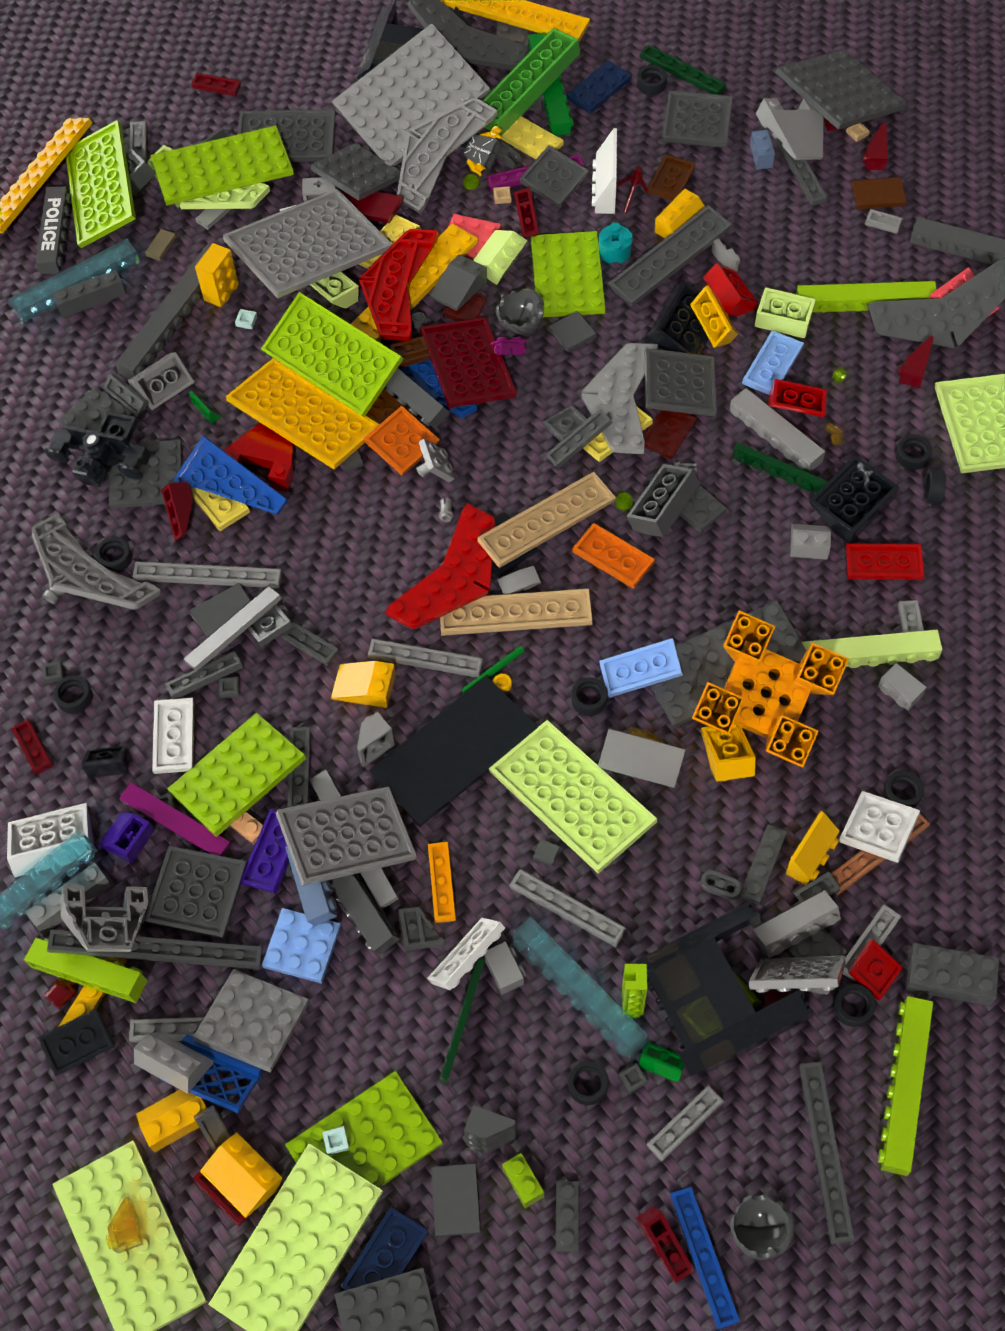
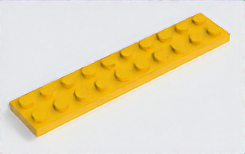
(525, 15)
(41, 169)
(449, 245)

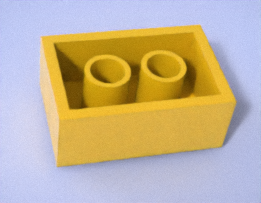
(217, 275)

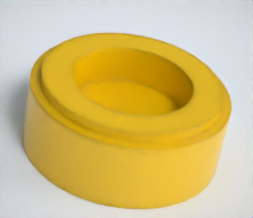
(503, 682)

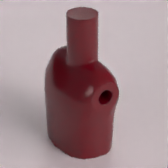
(61, 992)

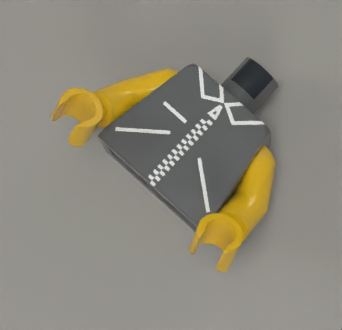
(482, 150)

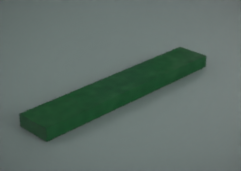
(683, 70)
(461, 1021)

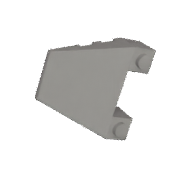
(797, 129)
(104, 927)

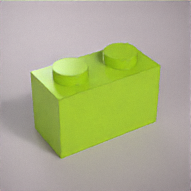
(523, 1180)

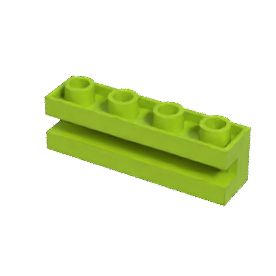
(634, 989)

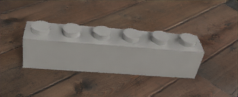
(777, 431)

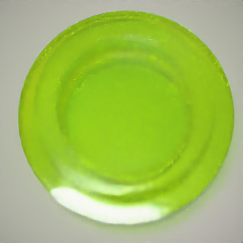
(471, 182)
(839, 375)
(623, 501)

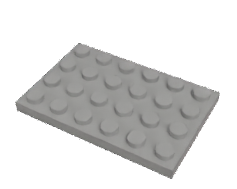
(345, 835)

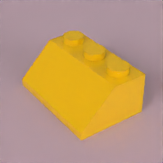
(678, 213)
(713, 318)
(813, 850)
(170, 1118)
(241, 1175)

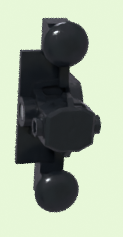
(101, 449)

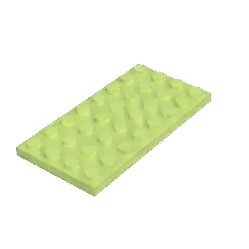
(573, 796)
(296, 1245)
(144, 1284)

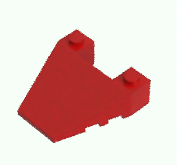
(269, 450)

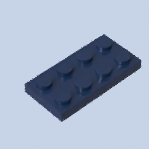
(599, 87)
(387, 1251)

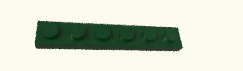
(778, 468)

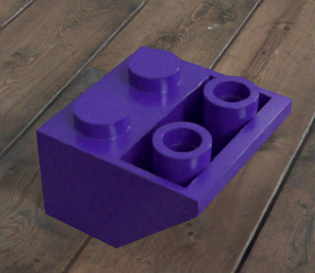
(127, 836)

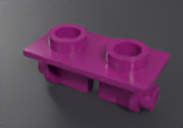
(503, 346)

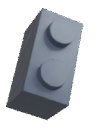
(762, 149)

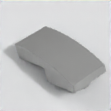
(725, 257)
(519, 580)

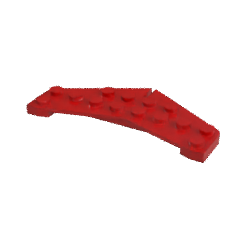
(388, 280)
(455, 580)

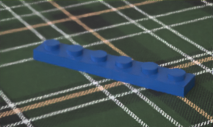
(704, 1258)

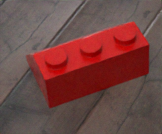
(731, 290)
(798, 398)

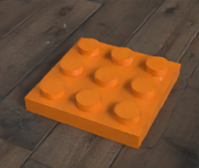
(398, 440)

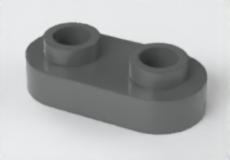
(721, 883)

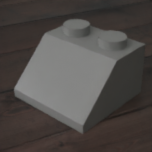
(810, 541)
(374, 739)

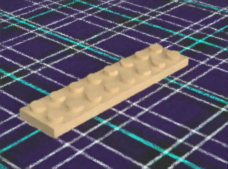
(546, 519)
(520, 612)

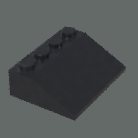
(677, 324)
(854, 499)

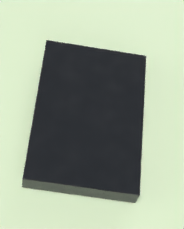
(75, 1042)

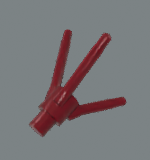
(635, 179)

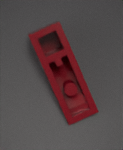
(877, 152)
(527, 213)
(915, 365)
(178, 506)
(664, 1243)

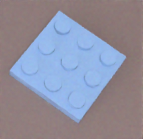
(300, 947)

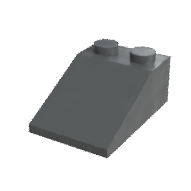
(459, 282)

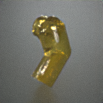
(837, 434)

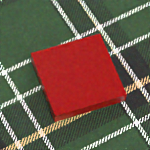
(875, 969)

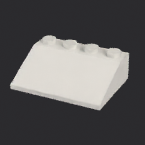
(605, 175)
(39, 835)

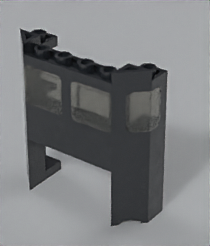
(389, 37)
(707, 999)

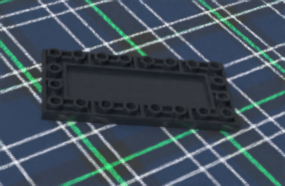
(452, 751)

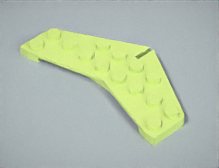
(238, 198)

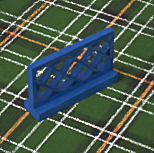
(222, 1062)

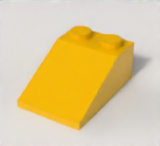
(365, 683)
(729, 754)

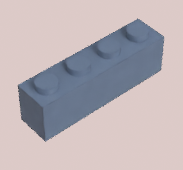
(315, 898)

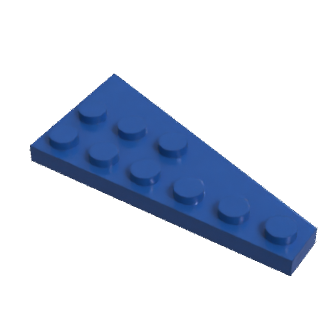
(425, 377)
(221, 474)

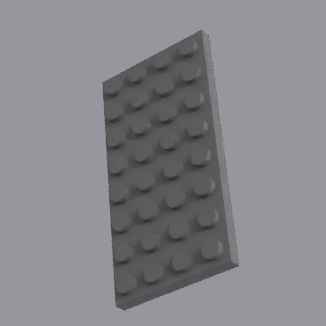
(707, 661)

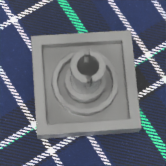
(435, 461)

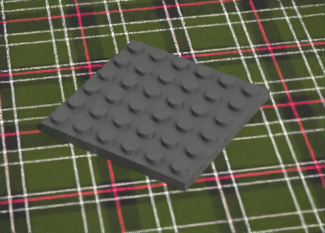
(841, 88)

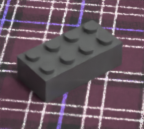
(663, 500)
(952, 974)

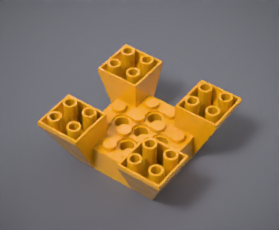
(815, 674)

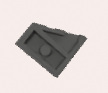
(417, 930)

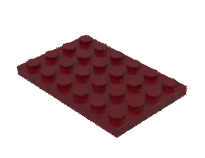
(467, 362)

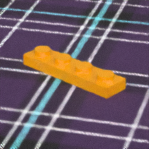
(441, 882)

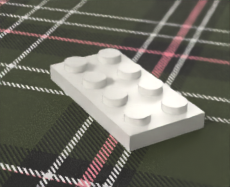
(173, 735)
(466, 953)

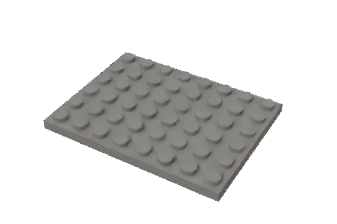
(408, 90)
(307, 243)

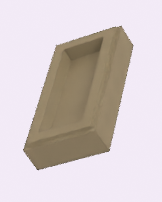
(160, 244)

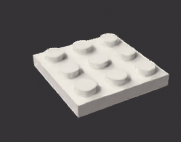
(879, 826)

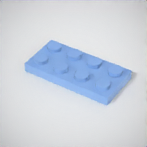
(772, 362)
(641, 668)

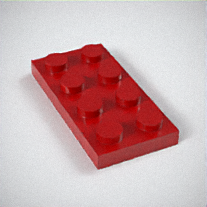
(884, 561)

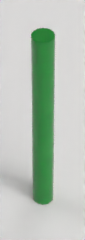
(495, 668)

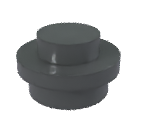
(418, 320)

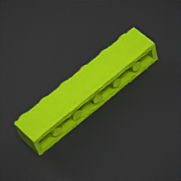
(88, 971)

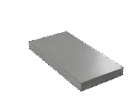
(641, 758)

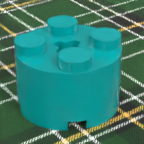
(615, 244)

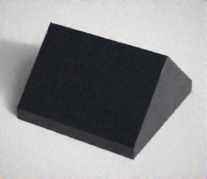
(105, 761)

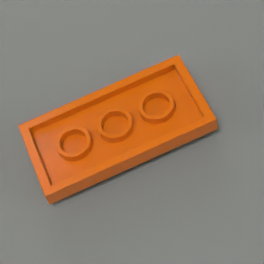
(613, 555)

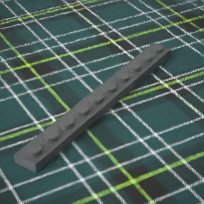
(166, 951)

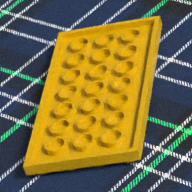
(302, 413)

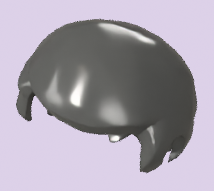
(520, 311)
(762, 1227)

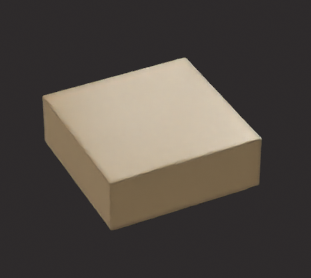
(857, 131)
(502, 195)

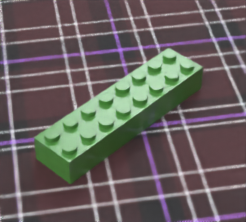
(531, 78)

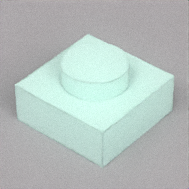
(246, 319)
(335, 1140)

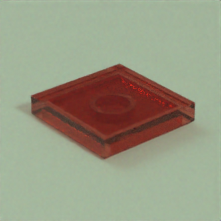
(470, 310)

